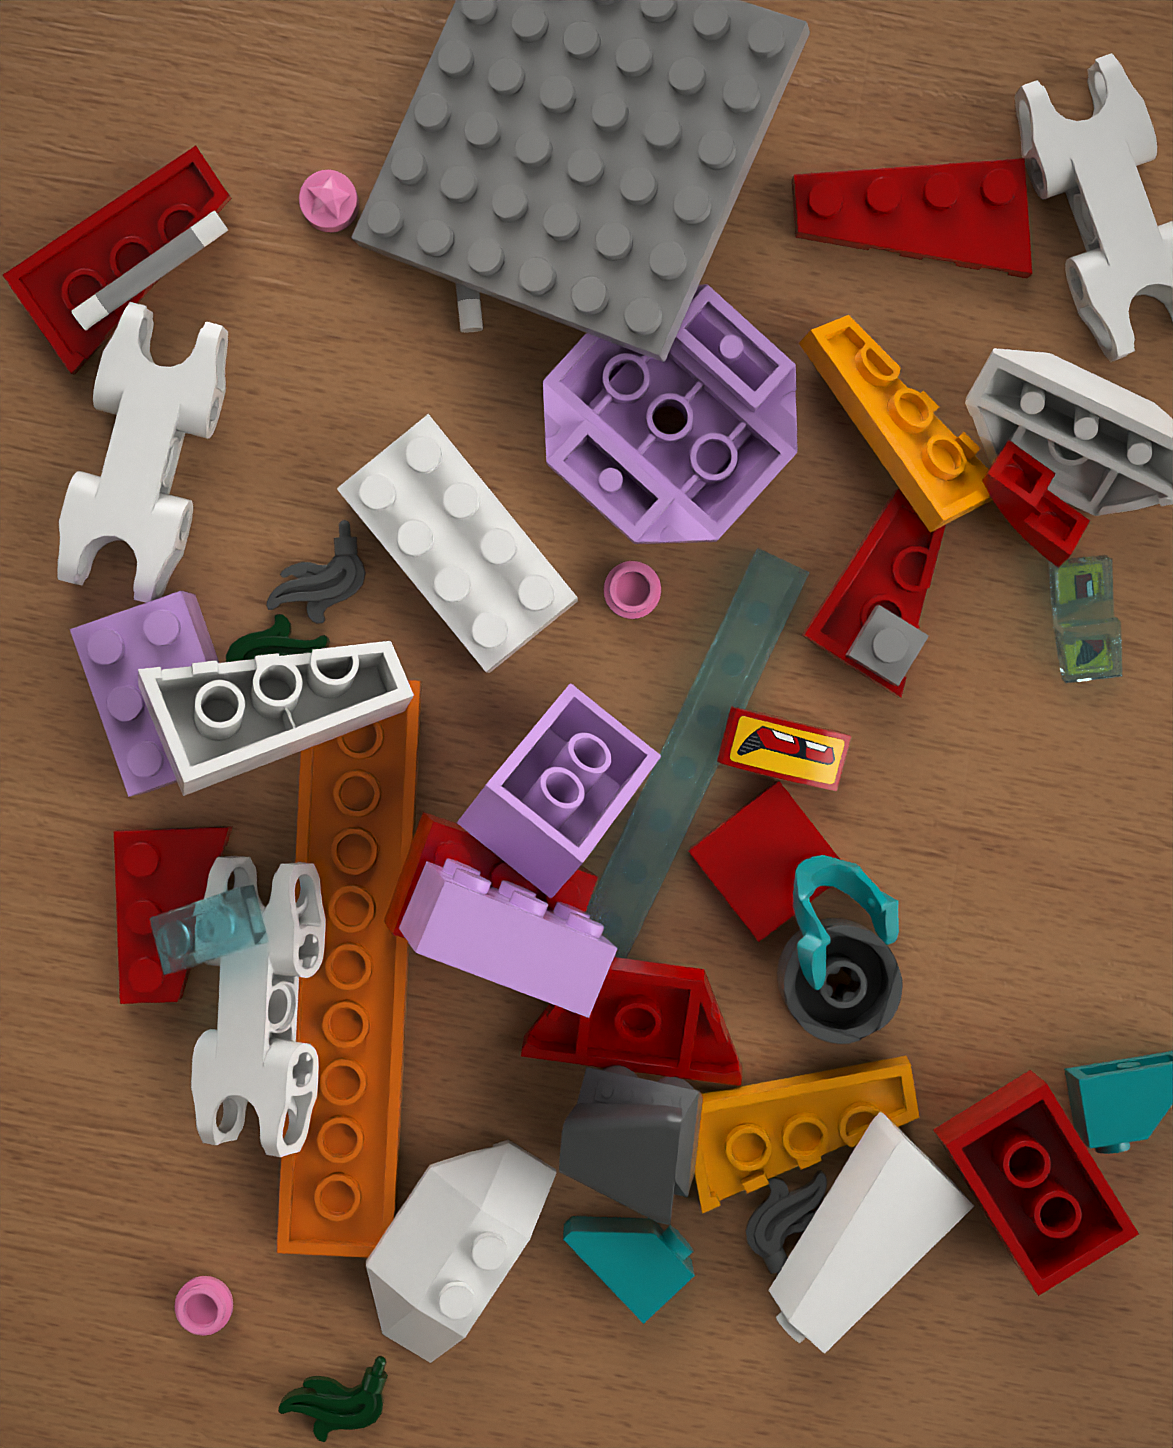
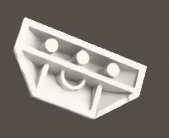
(1097, 437)
(455, 1244)

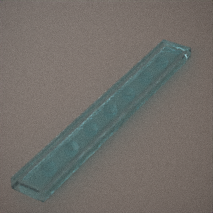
(693, 747)

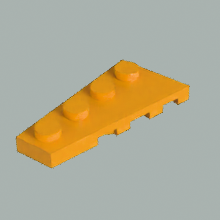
(899, 424)
(793, 1121)

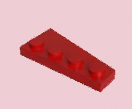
(935, 211)
(107, 247)

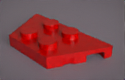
(644, 1019)

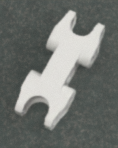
(1099, 174)
(153, 414)
(255, 1042)

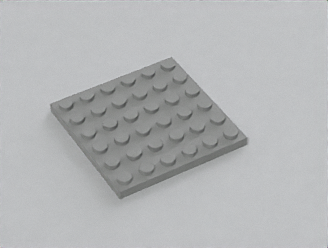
(582, 154)

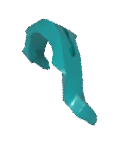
(851, 880)

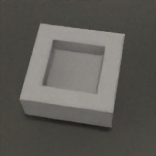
(887, 645)

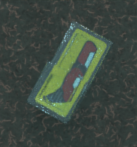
(1085, 619)

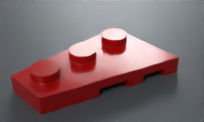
(887, 570)
(153, 876)

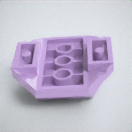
(682, 484)

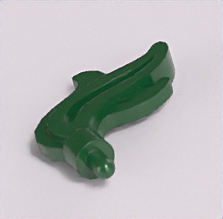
(273, 641)
(337, 1405)

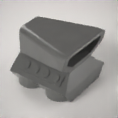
(633, 1139)

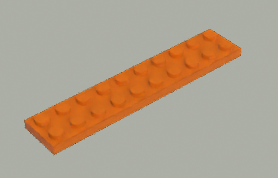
(358, 833)

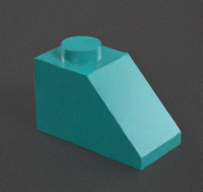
(1120, 1100)
(633, 1258)

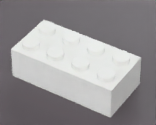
(458, 544)

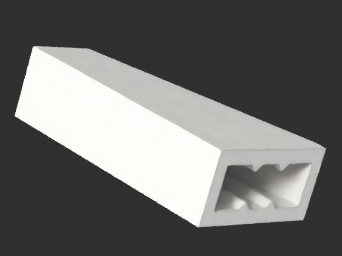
(865, 1235)

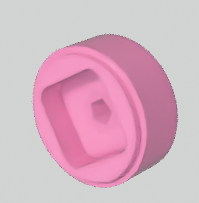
(329, 201)

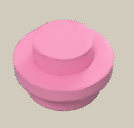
(632, 589)
(203, 1305)

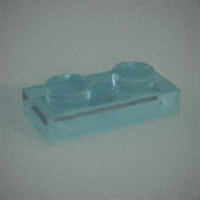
(209, 929)

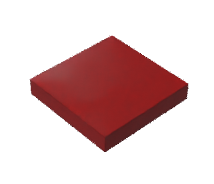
(756, 858)

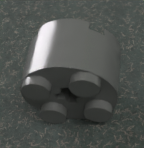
(853, 1008)

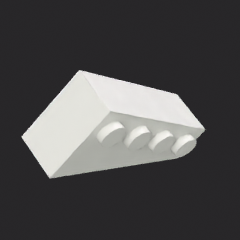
(262, 709)

